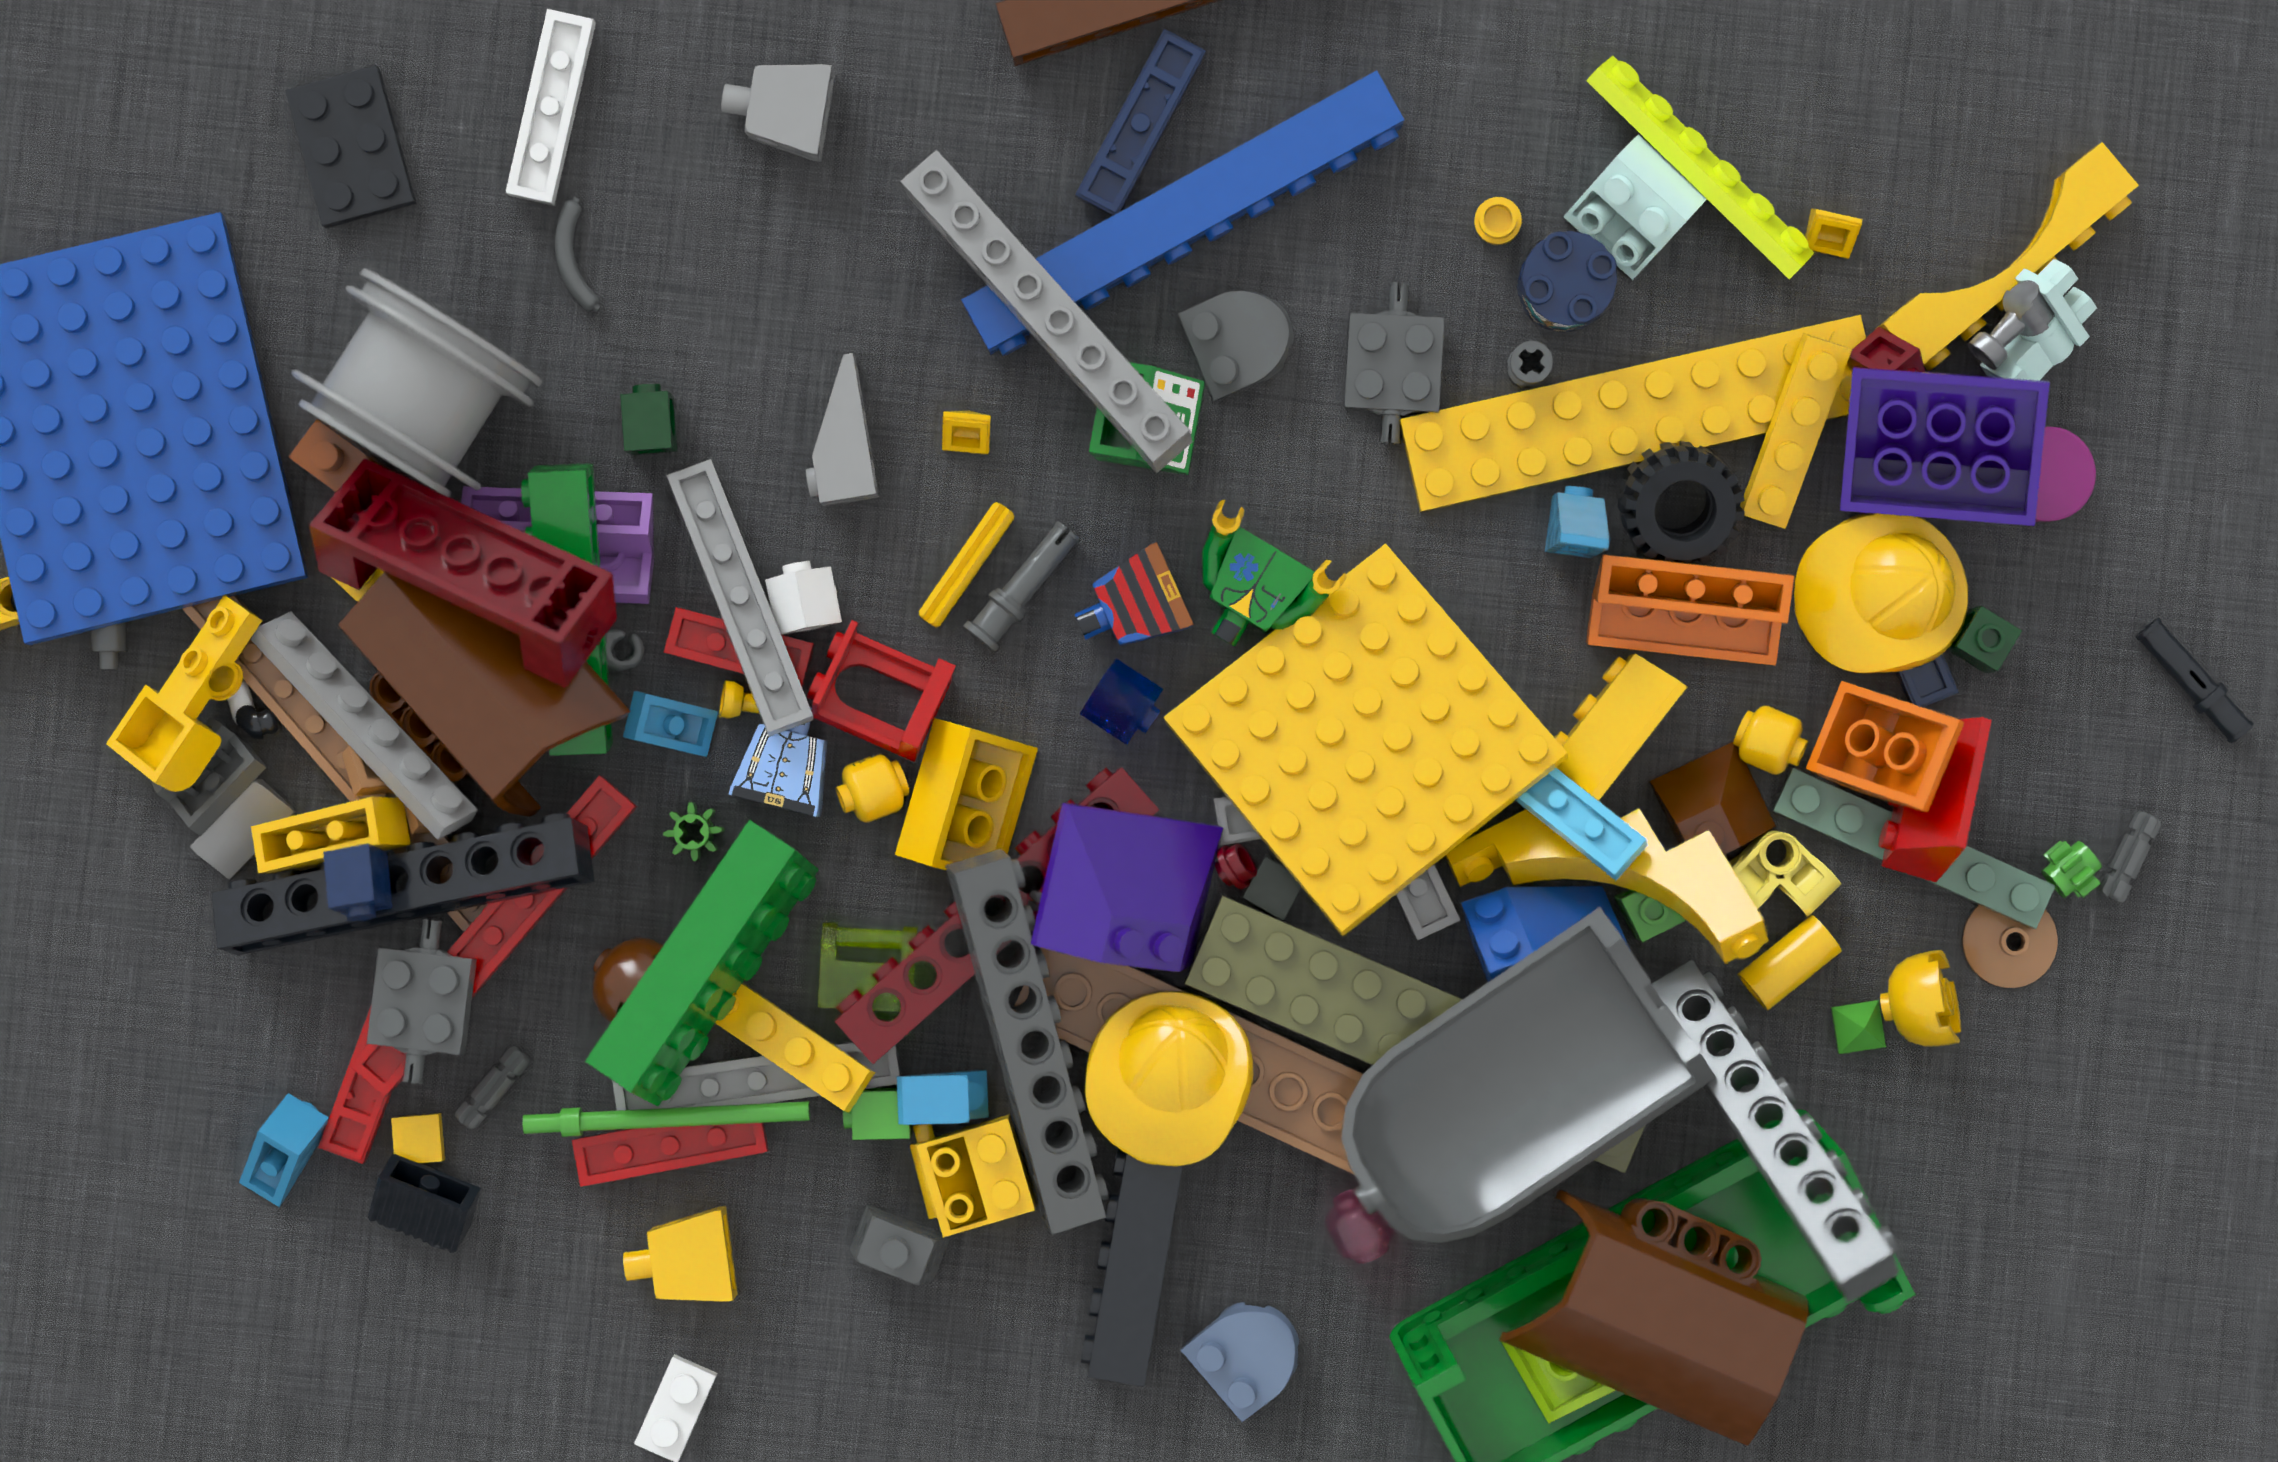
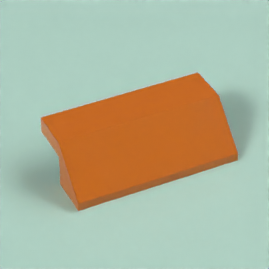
(1689, 609)

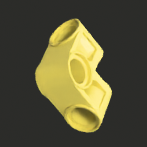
(1798, 875)

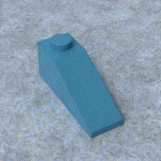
(1577, 523)

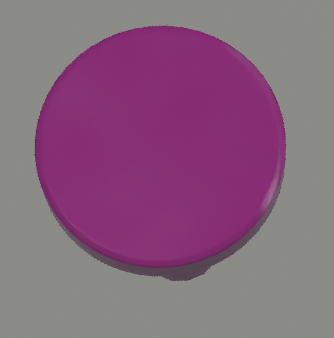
(2065, 475)

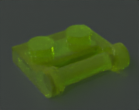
(842, 977)

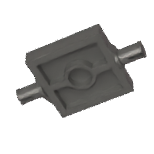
(1394, 363)
(421, 1001)

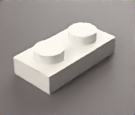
(675, 1408)

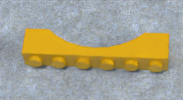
(2079, 197)

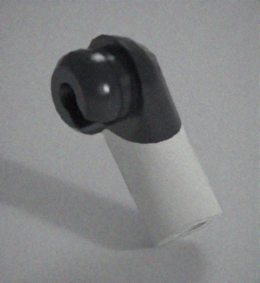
(245, 715)

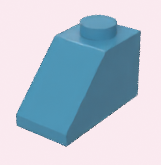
(283, 1149)

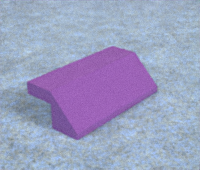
(623, 533)

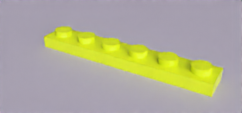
(1710, 176)

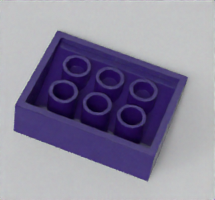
(1944, 446)

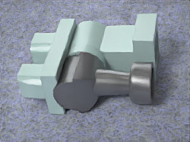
(2037, 325)

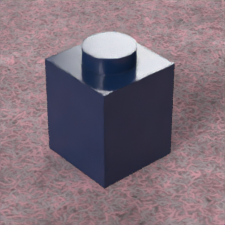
(357, 881)

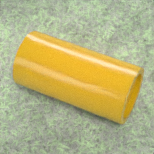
(1789, 962)

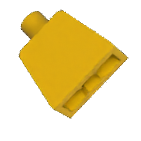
(688, 1258)

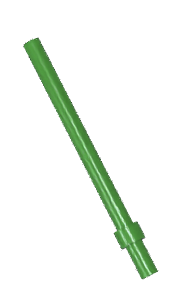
(575, 1121)

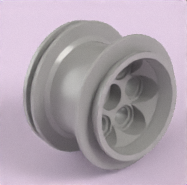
(415, 384)

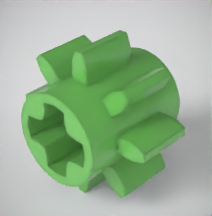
(681, 832)
(2071, 869)

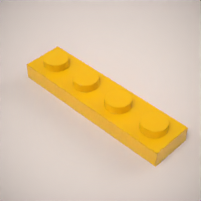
(1794, 430)
(796, 1048)

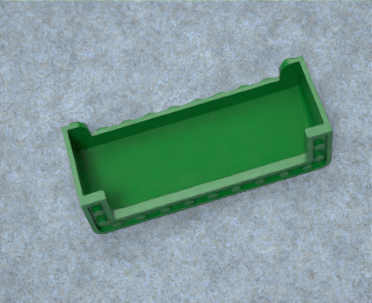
(1476, 1388)

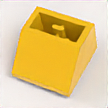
(976, 1176)

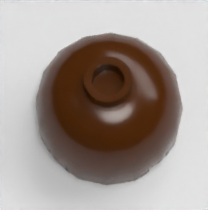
(620, 971)

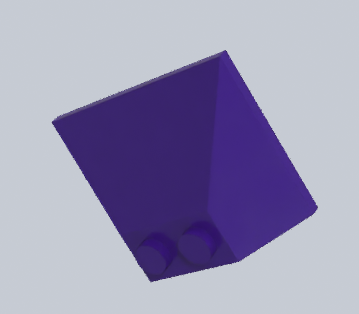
(1126, 887)

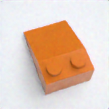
(1884, 747)

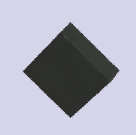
(1273, 888)

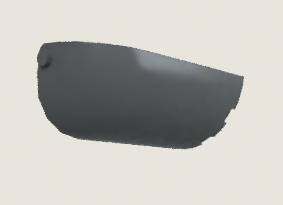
(1517, 1087)

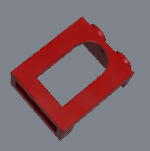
(857, 650)

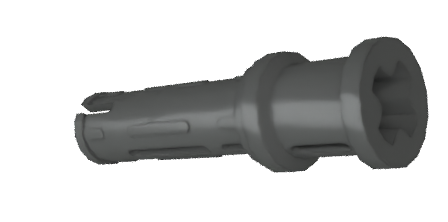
(1008, 604)

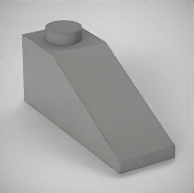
(843, 448)

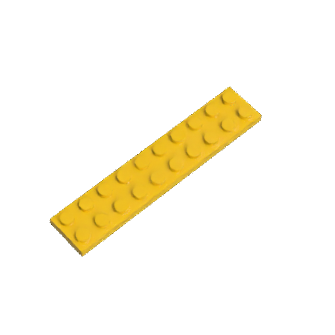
(1609, 418)

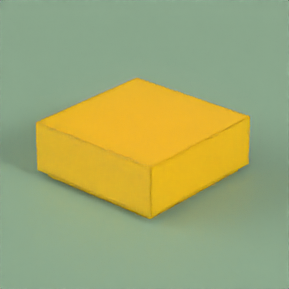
(419, 1137)

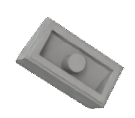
(229, 840)

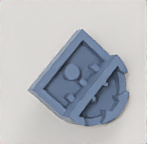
(1246, 1356)

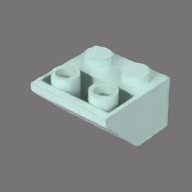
(1635, 206)

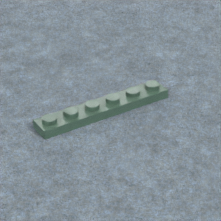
(1860, 825)

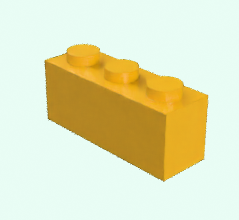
(302, 838)

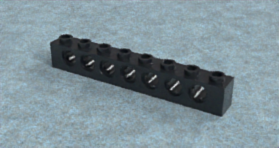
(563, 865)

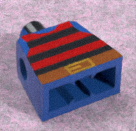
(1136, 601)

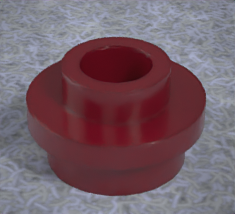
(1235, 866)

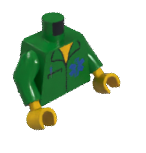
(1257, 581)

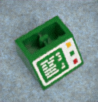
(1184, 398)

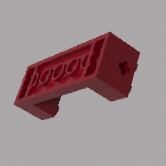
(469, 559)

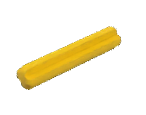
(966, 564)

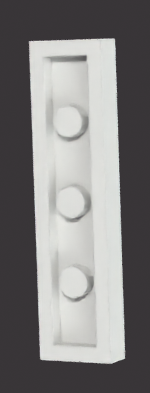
(550, 107)

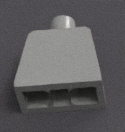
(785, 107)

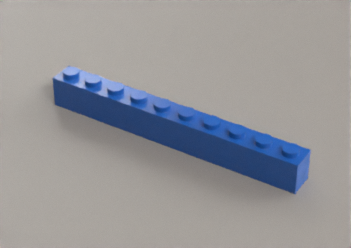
(1204, 204)

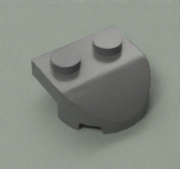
(1238, 340)
(220, 783)

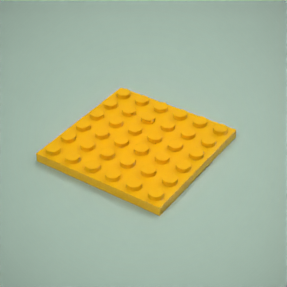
(1365, 740)

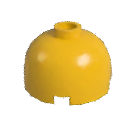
(1923, 1001)

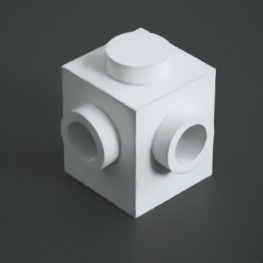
(803, 598)

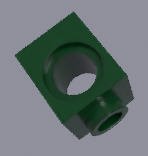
(648, 420)
(1984, 640)

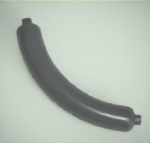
(566, 258)

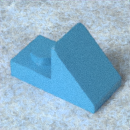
(670, 724)
(942, 1097)

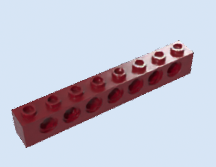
(878, 1036)

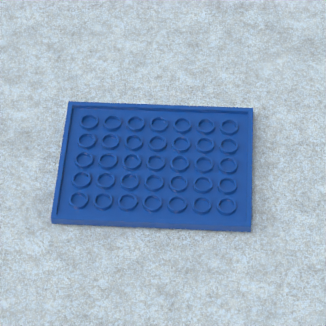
(135, 434)

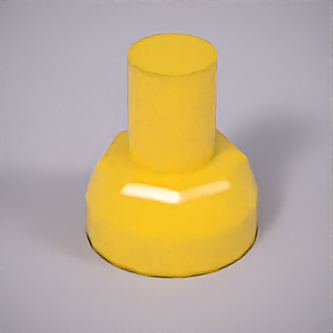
(735, 700)

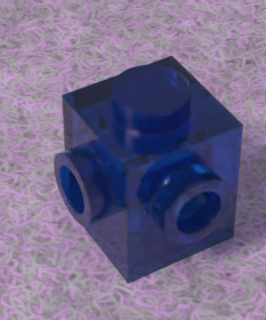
(1123, 702)

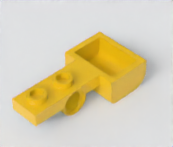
(162, 726)

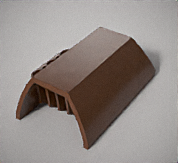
(465, 690)
(1672, 1320)

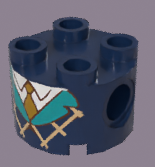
(1567, 281)

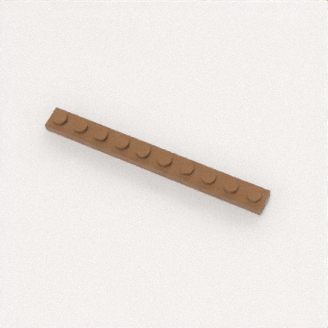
(313, 733)

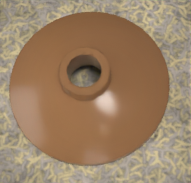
(1994, 962)

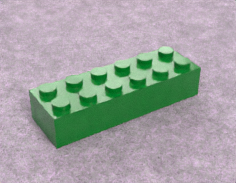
(703, 965)

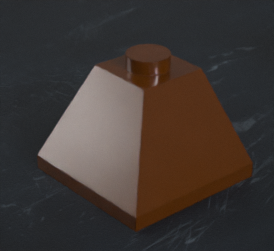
(1713, 796)

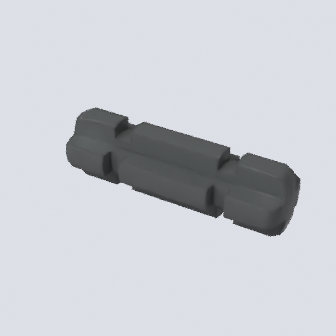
(2130, 856)
(492, 1087)

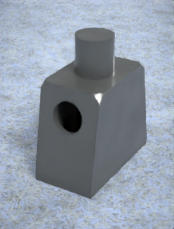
(898, 1246)

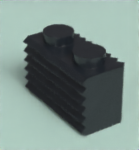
(423, 1203)

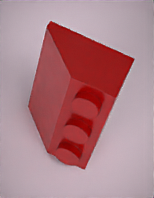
(1932, 840)

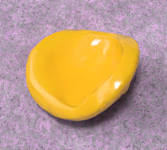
(1881, 593)
(1168, 1077)

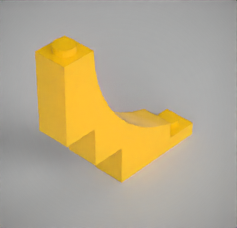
(1687, 879)

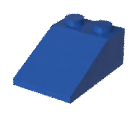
(1521, 919)

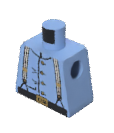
(783, 770)

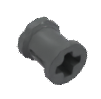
(1544, 365)

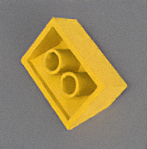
(1616, 722)
(965, 795)

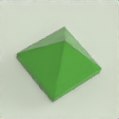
(1858, 1026)

